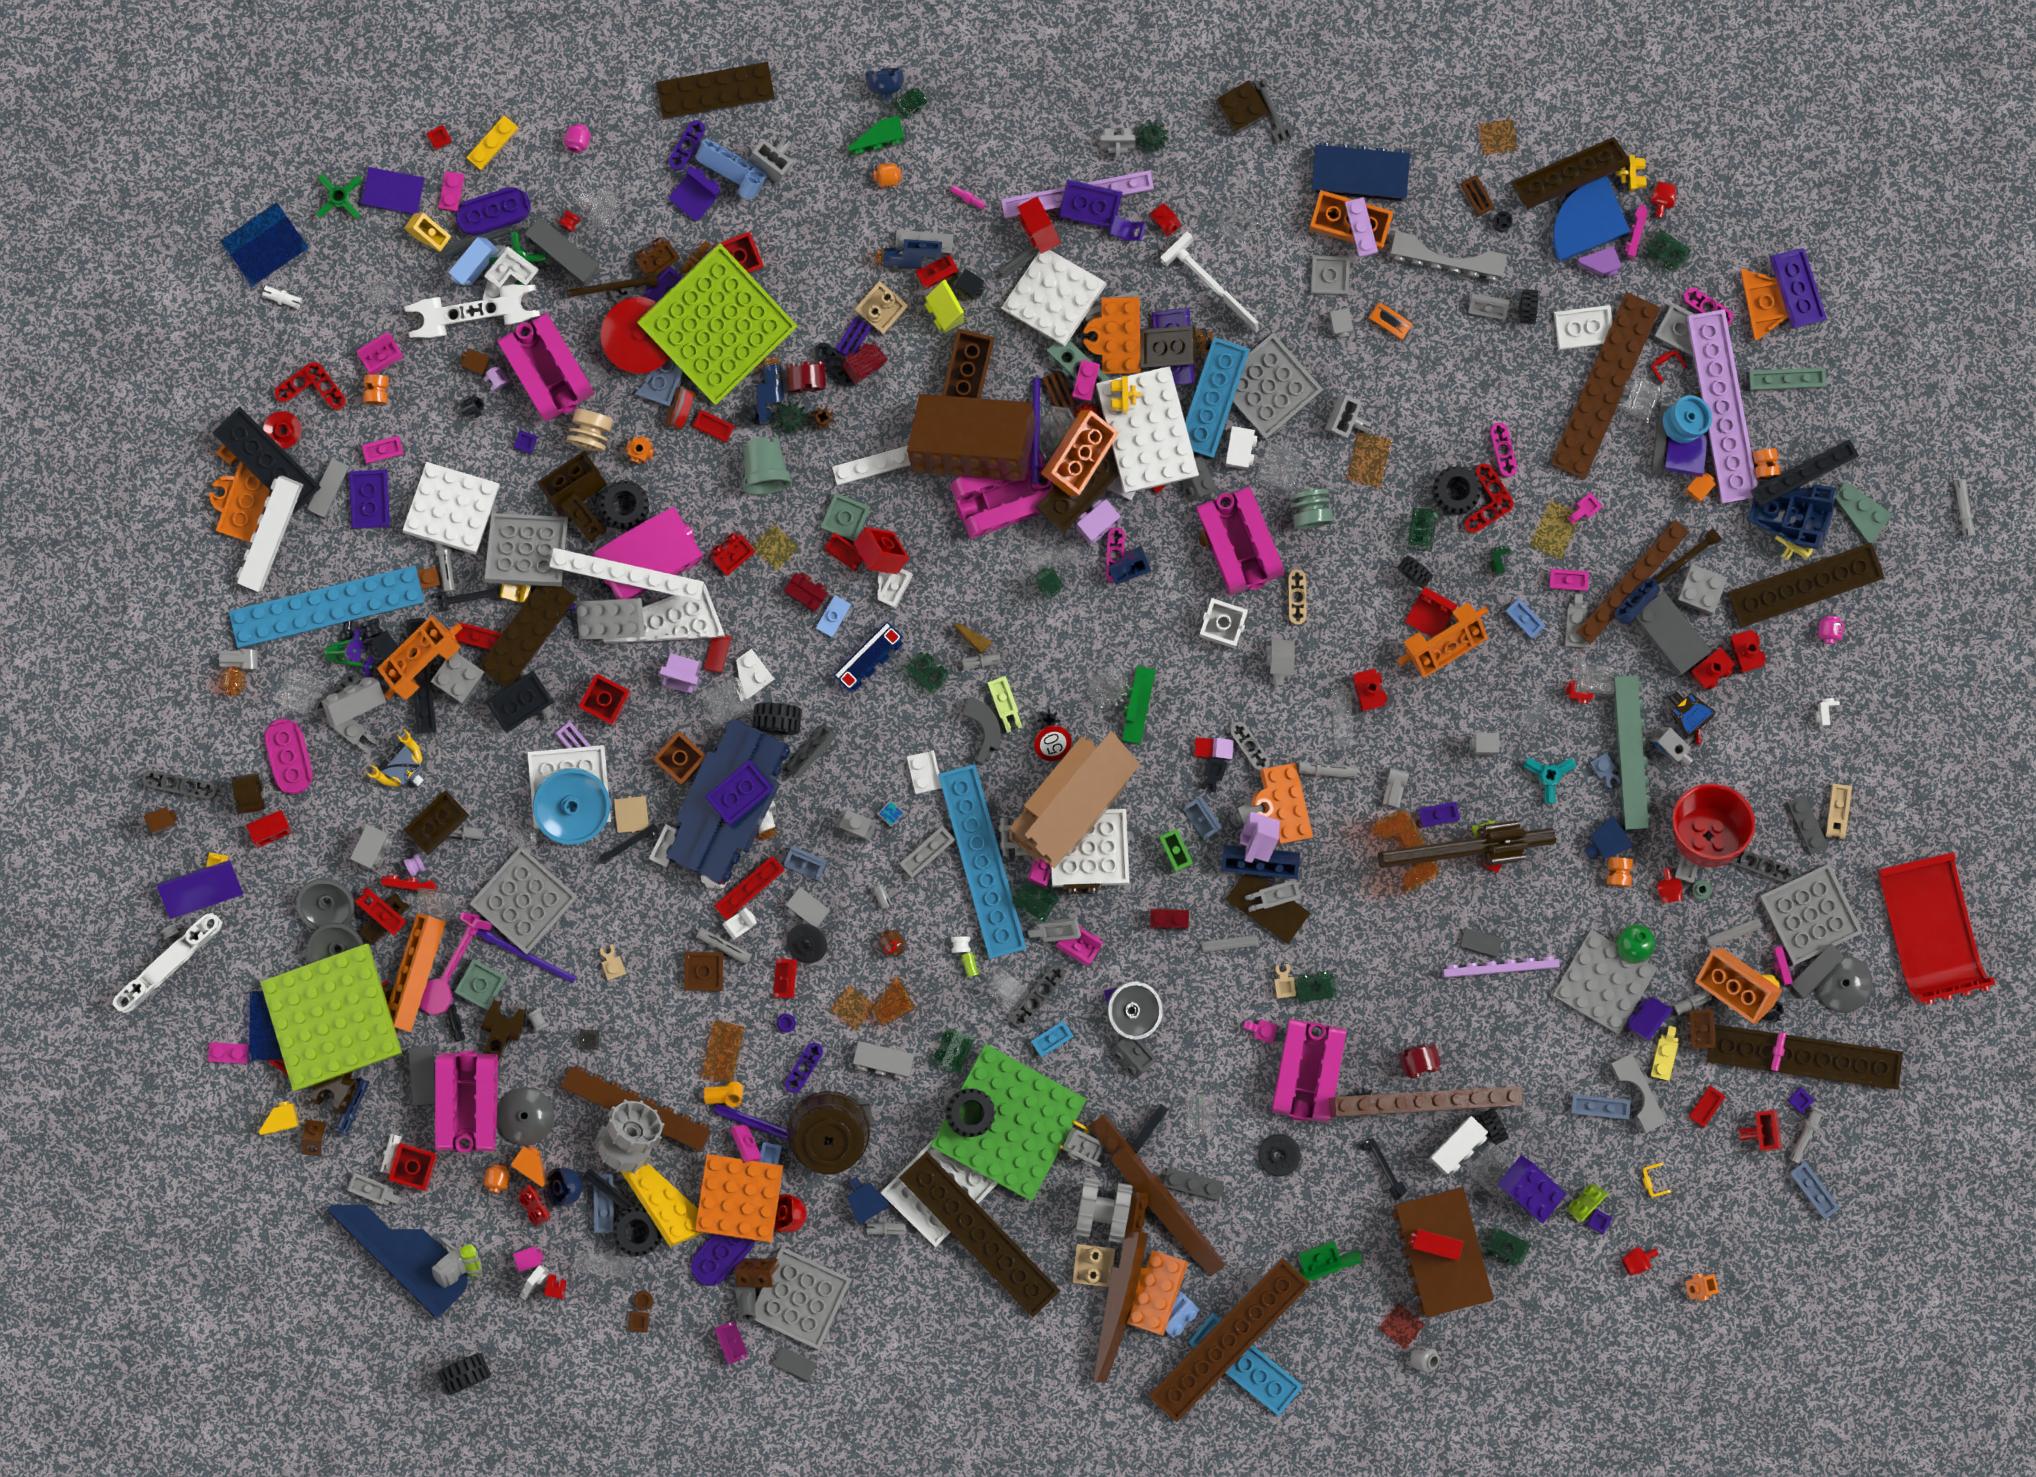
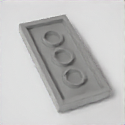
(610, 618)

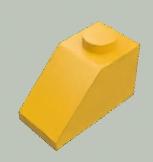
(427, 231)
(280, 1119)

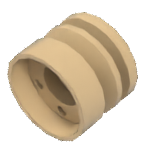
(589, 430)

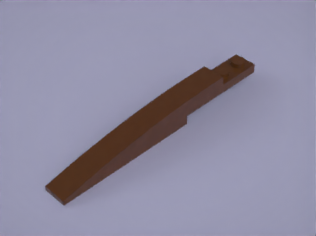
(1158, 1197)
(1122, 1287)

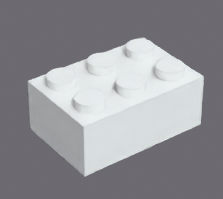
(1459, 1146)

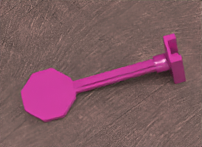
(437, 993)

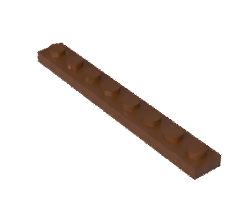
(1640, 572)

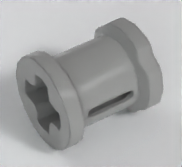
(537, 1020)

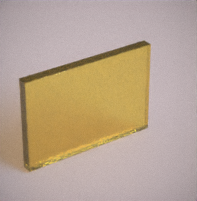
(1554, 530)

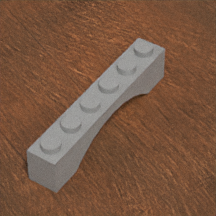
(1409, 248)

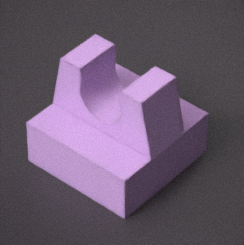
(497, 377)

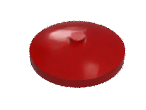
(626, 341)

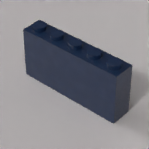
(1360, 172)

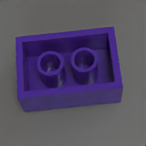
(1531, 1189)

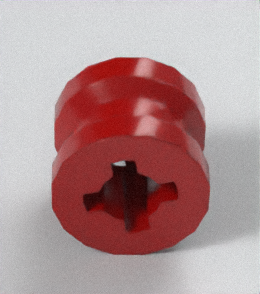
(569, 221)

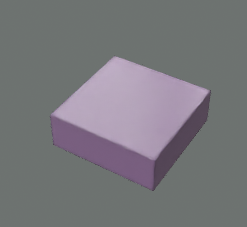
(1223, 748)

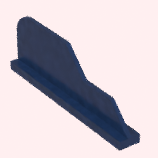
(403, 1254)

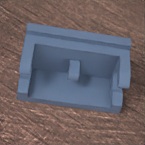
(1202, 818)
(805, 863)

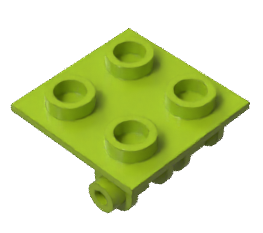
(1586, 1202)

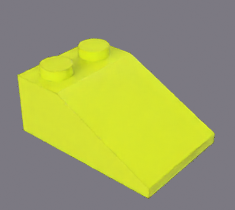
(944, 307)

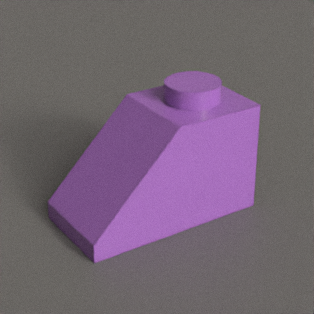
(1601, 262)

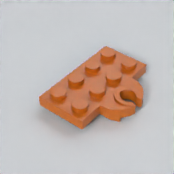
(1117, 335)
(240, 504)
(1284, 802)
(1157, 1292)

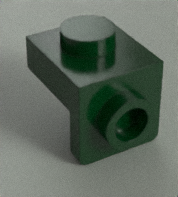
(1496, 564)

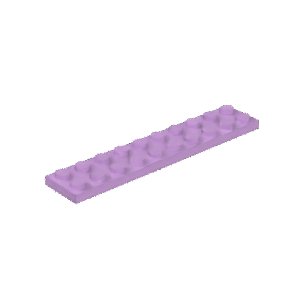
(1722, 394)

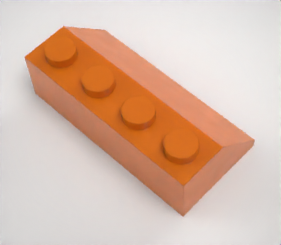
(1737, 985)

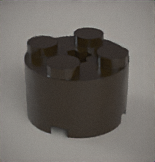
(248, 793)

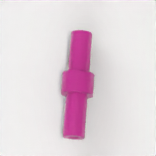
(968, 197)
(1778, 1051)

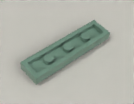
(1787, 379)

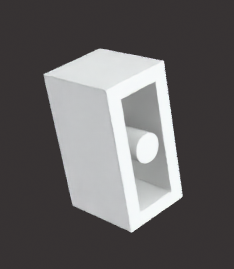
(1240, 448)

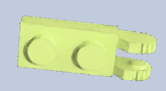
(1004, 701)

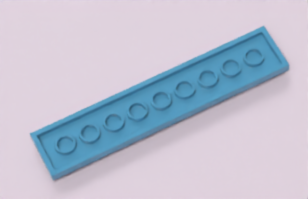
(326, 607)
(982, 861)

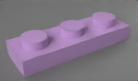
(1361, 227)

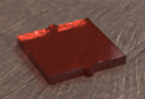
(1401, 1326)

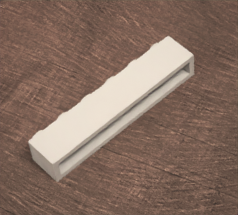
(269, 534)

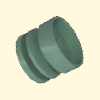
(1311, 508)

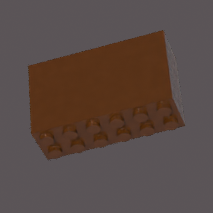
(971, 437)
(1438, 1281)

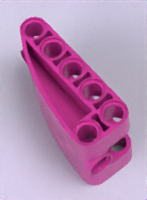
(546, 367)
(995, 504)
(1240, 541)
(657, 545)
(1308, 1071)
(466, 1101)

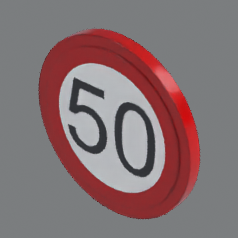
(1052, 743)

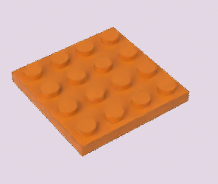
(739, 1198)

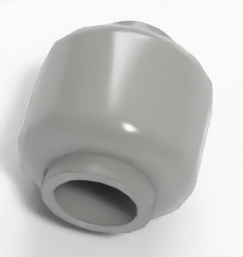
(1424, 1358)

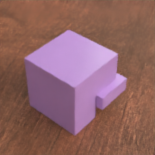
(680, 673)
(1260, 837)

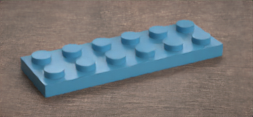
(1215, 395)
(1257, 1373)

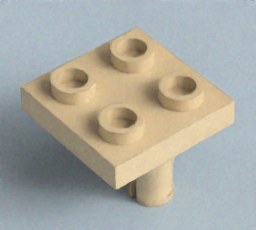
(881, 308)
(1093, 1265)

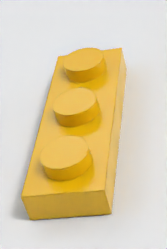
(492, 143)

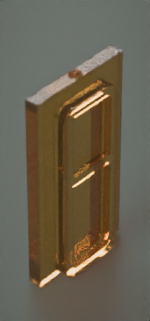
(723, 1051)

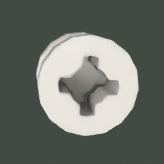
(960, 944)

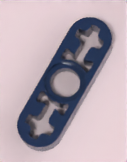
(1626, 614)

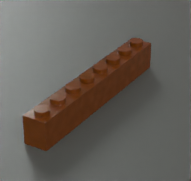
(610, 1095)

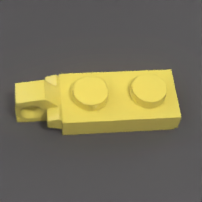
(1665, 1055)

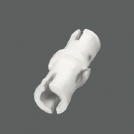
(282, 297)
(390, 1153)

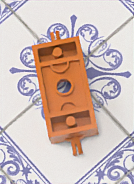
(428, 641)
(1435, 653)

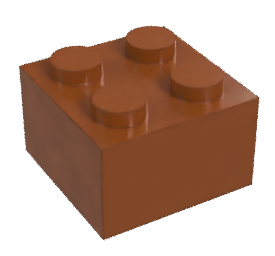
(680, 758)

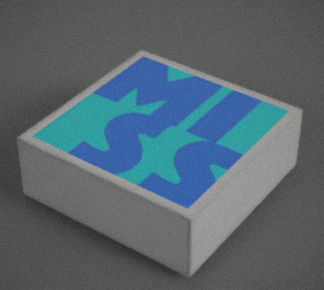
(891, 813)

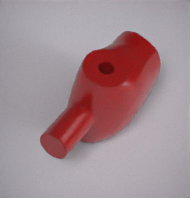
(1663, 197)
(1670, 888)
(1638, 1261)

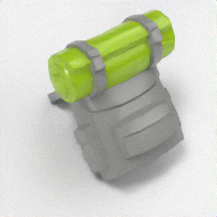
(456, 1263)

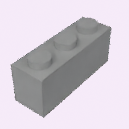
(353, 701)
(883, 1060)

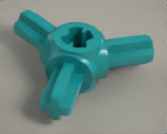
(1541, 771)

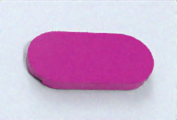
(288, 756)

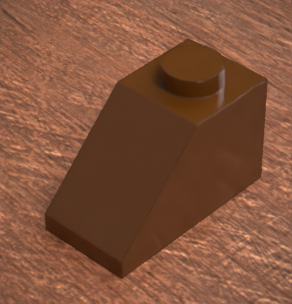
(161, 820)

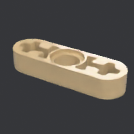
(1302, 611)

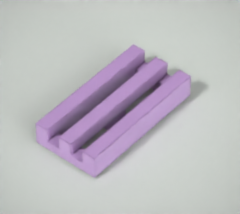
(564, 729)

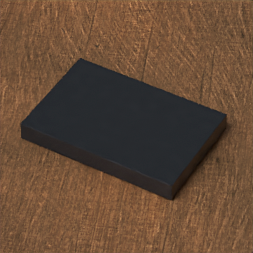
(519, 701)

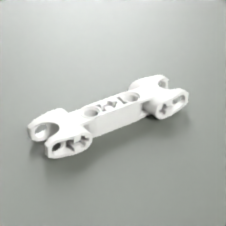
(437, 317)
(167, 963)

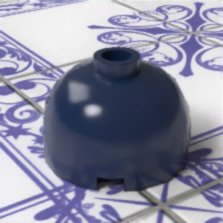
(885, 81)
(564, 1186)

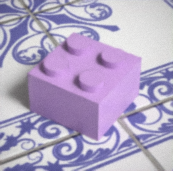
(1098, 521)

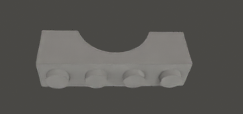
(1650, 1114)

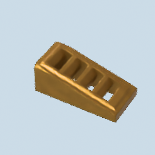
(977, 641)

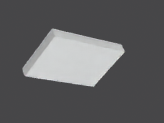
(1582, 326)

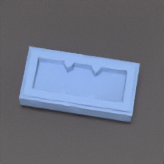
(833, 616)

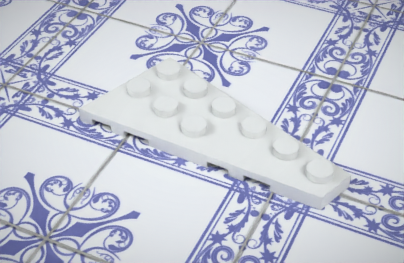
(677, 620)

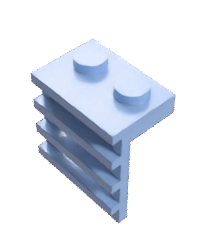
(1182, 1312)

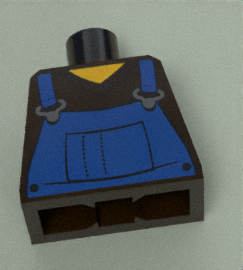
(1690, 713)

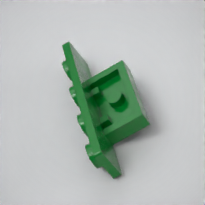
(1138, 705)
(1325, 1260)

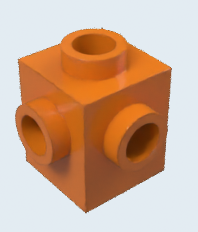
(644, 455)
(1701, 1287)

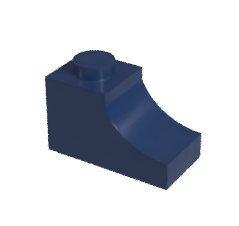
(1130, 566)

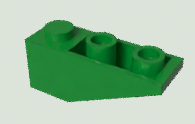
(883, 133)

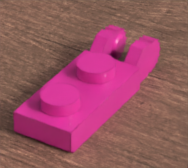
(1636, 231)

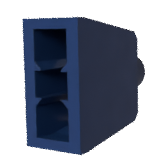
(1608, 840)
(865, 1200)

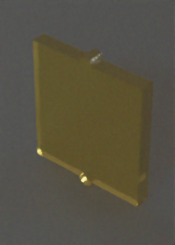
(776, 547)

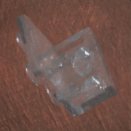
(1592, 677)

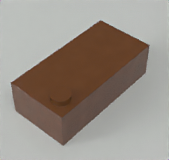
(968, 364)

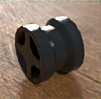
(1504, 218)
(746, 415)
(372, 628)

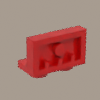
(731, 552)

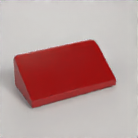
(717, 654)

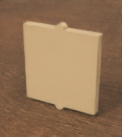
(631, 814)

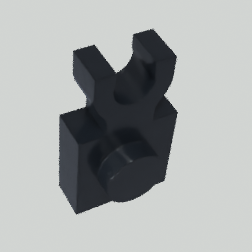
(1214, 771)

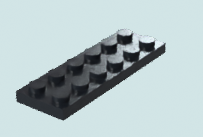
(263, 454)

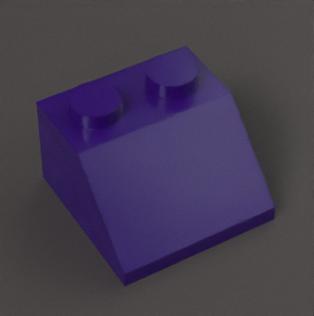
(1648, 1018)

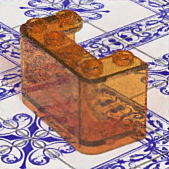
(1408, 835)

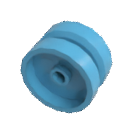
(1687, 419)

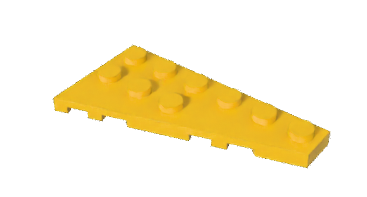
(665, 1205)

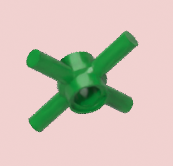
(342, 203)
(516, 247)

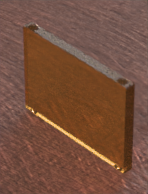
(1369, 459)

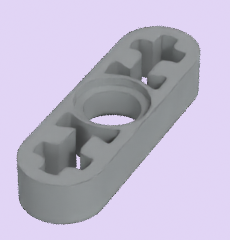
(1262, 755)

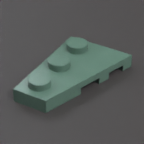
(1864, 512)

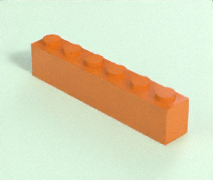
(415, 970)

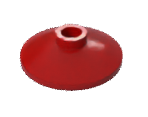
(286, 420)

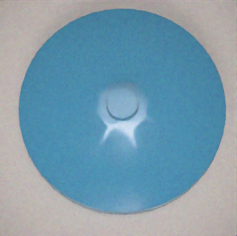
(571, 806)

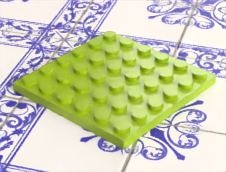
(717, 324)
(331, 1017)

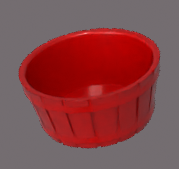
(1722, 814)

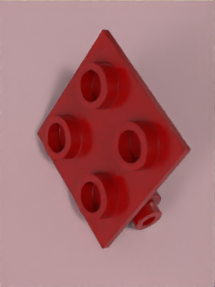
(529, 1199)

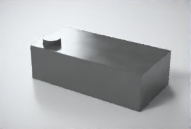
(563, 252)
(1671, 634)

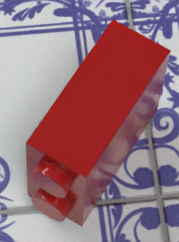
(1436, 1244)

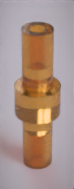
(695, 257)

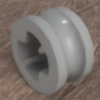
(169, 932)

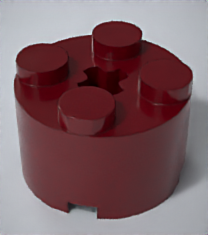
(806, 377)
(1420, 1059)

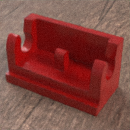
(937, 272)
(843, 551)
(269, 828)
(785, 978)
(553, 1289)

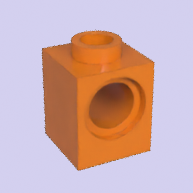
(1700, 487)

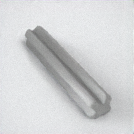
(1734, 932)
(1230, 943)

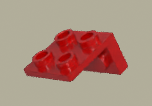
(1430, 613)

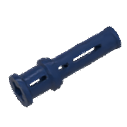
(348, 1115)

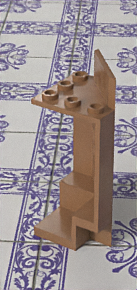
(1073, 798)

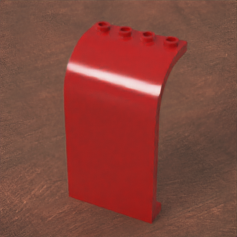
(1932, 929)

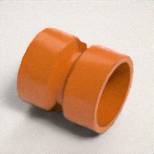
(375, 389)
(1762, 459)
(1619, 872)

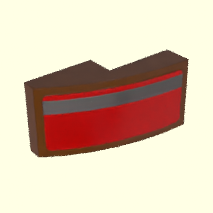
(681, 408)

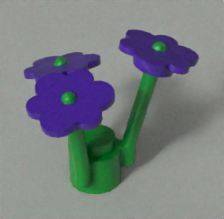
(336, 652)

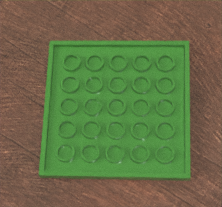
(1027, 1128)

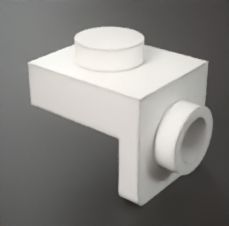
(1822, 714)
(740, 923)

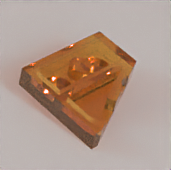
(893, 1004)

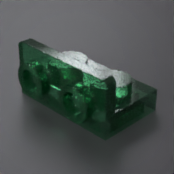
(953, 1050)

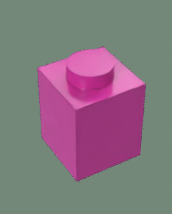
(528, 1258)

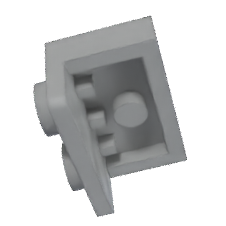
(1083, 1146)

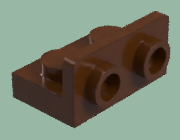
(657, 256)
(1702, 1029)
(756, 1272)

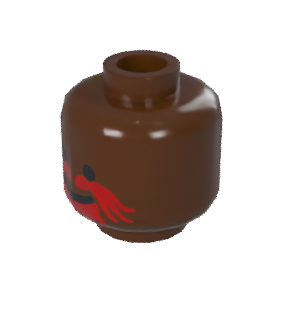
(892, 943)

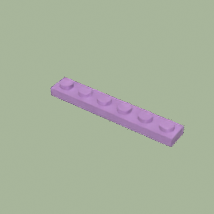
(1508, 966)

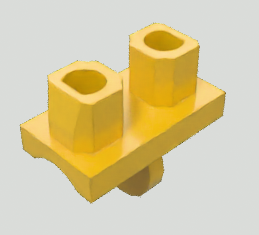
(1635, 182)
(1122, 404)

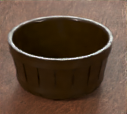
(831, 1116)

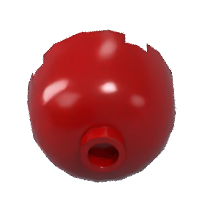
(790, 1214)

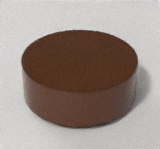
(643, 1300)

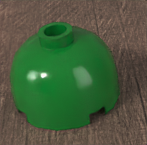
(1635, 943)

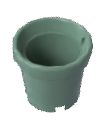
(764, 467)

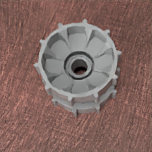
(629, 1136)
(1103, 1210)

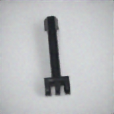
(492, 592)
(609, 855)
(1397, 1188)

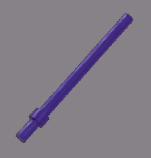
(1035, 463)
(490, 938)

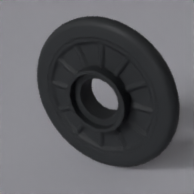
(802, 953)
(1283, 1143)

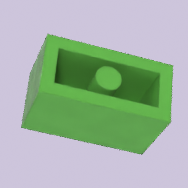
(1175, 850)

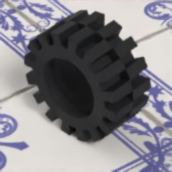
(1528, 306)
(1415, 571)
(1494, 1126)

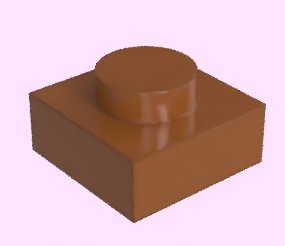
(428, 578)

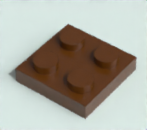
(703, 971)

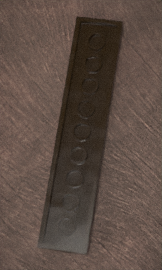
(1807, 1057)
(979, 1234)

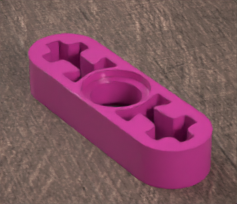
(1699, 294)
(1511, 462)
(1121, 541)

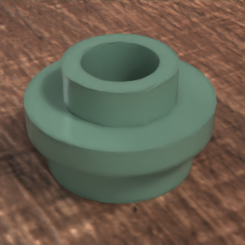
(1697, 894)

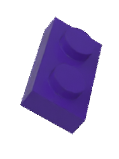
(1439, 814)

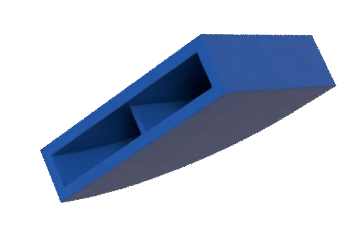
(1588, 220)

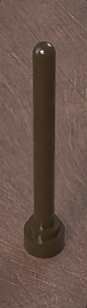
(649, 280)
(1711, 538)

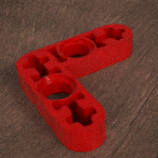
(308, 381)
(1496, 499)

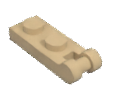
(1838, 810)

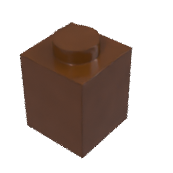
(475, 362)

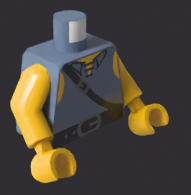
(400, 765)

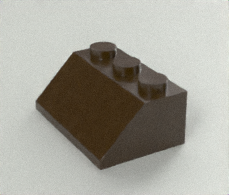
(575, 476)

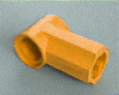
(729, 1094)

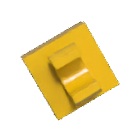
(214, 859)

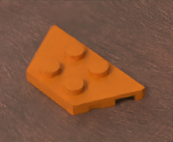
(1763, 302)

